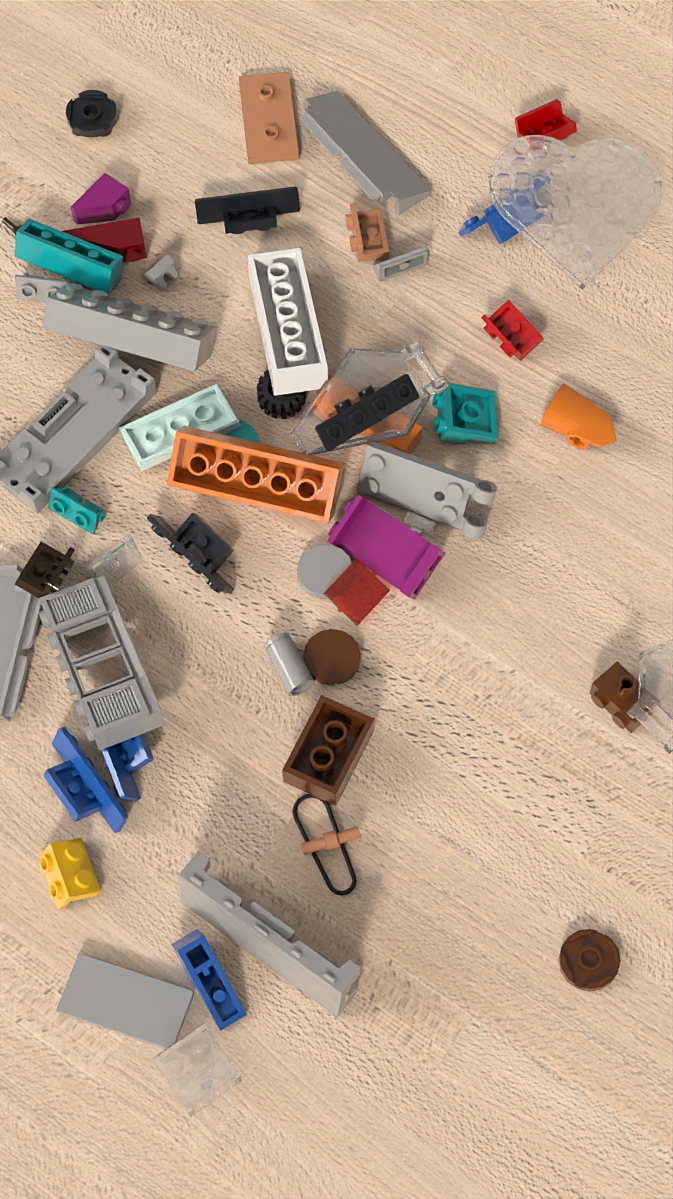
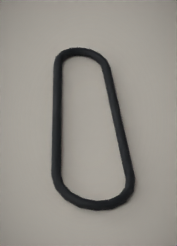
(353, 876)

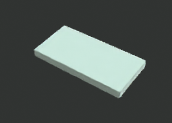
(153, 435)

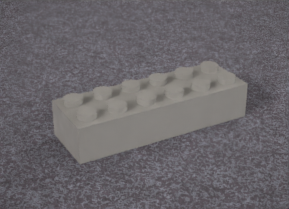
(129, 326)

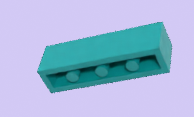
(68, 256)

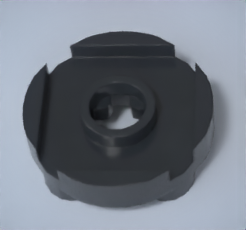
(93, 126)

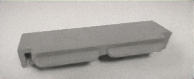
(363, 151)
(17, 634)

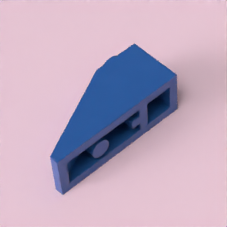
(209, 979)

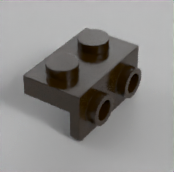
(44, 570)

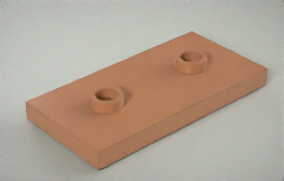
(268, 117)

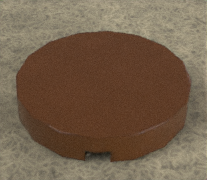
(332, 656)
(589, 960)

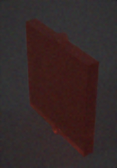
(356, 592)

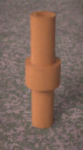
(330, 840)

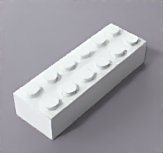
(287, 321)

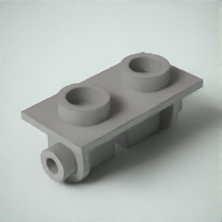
(37, 287)

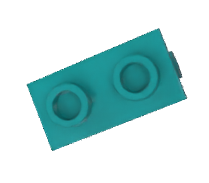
(68, 505)

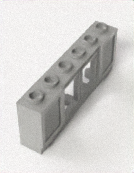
(117, 708)

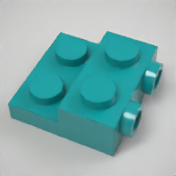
(466, 414)

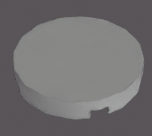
(320, 568)

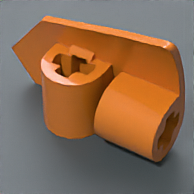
(578, 419)

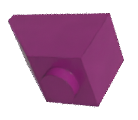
(101, 202)

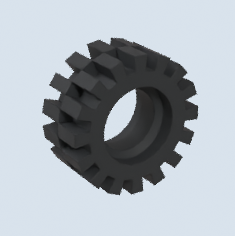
(275, 405)

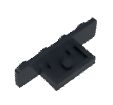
(248, 210)
(365, 411)
(199, 545)

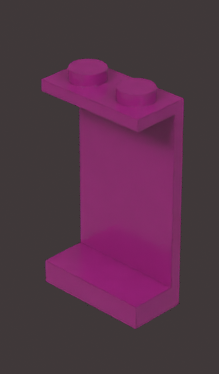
(385, 546)

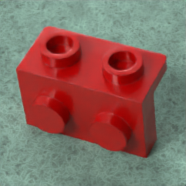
(546, 121)
(513, 330)

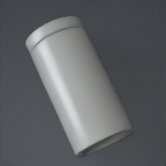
(289, 664)

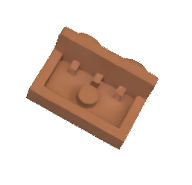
(369, 234)

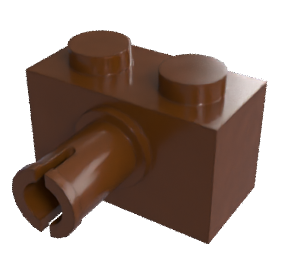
(617, 692)

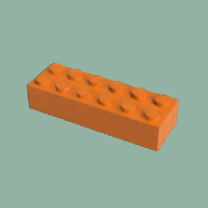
(255, 474)

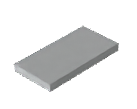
(125, 1001)

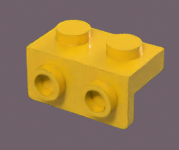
(68, 871)

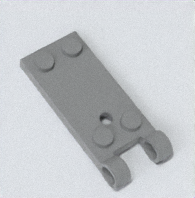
(413, 485)

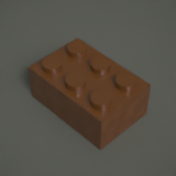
(328, 750)

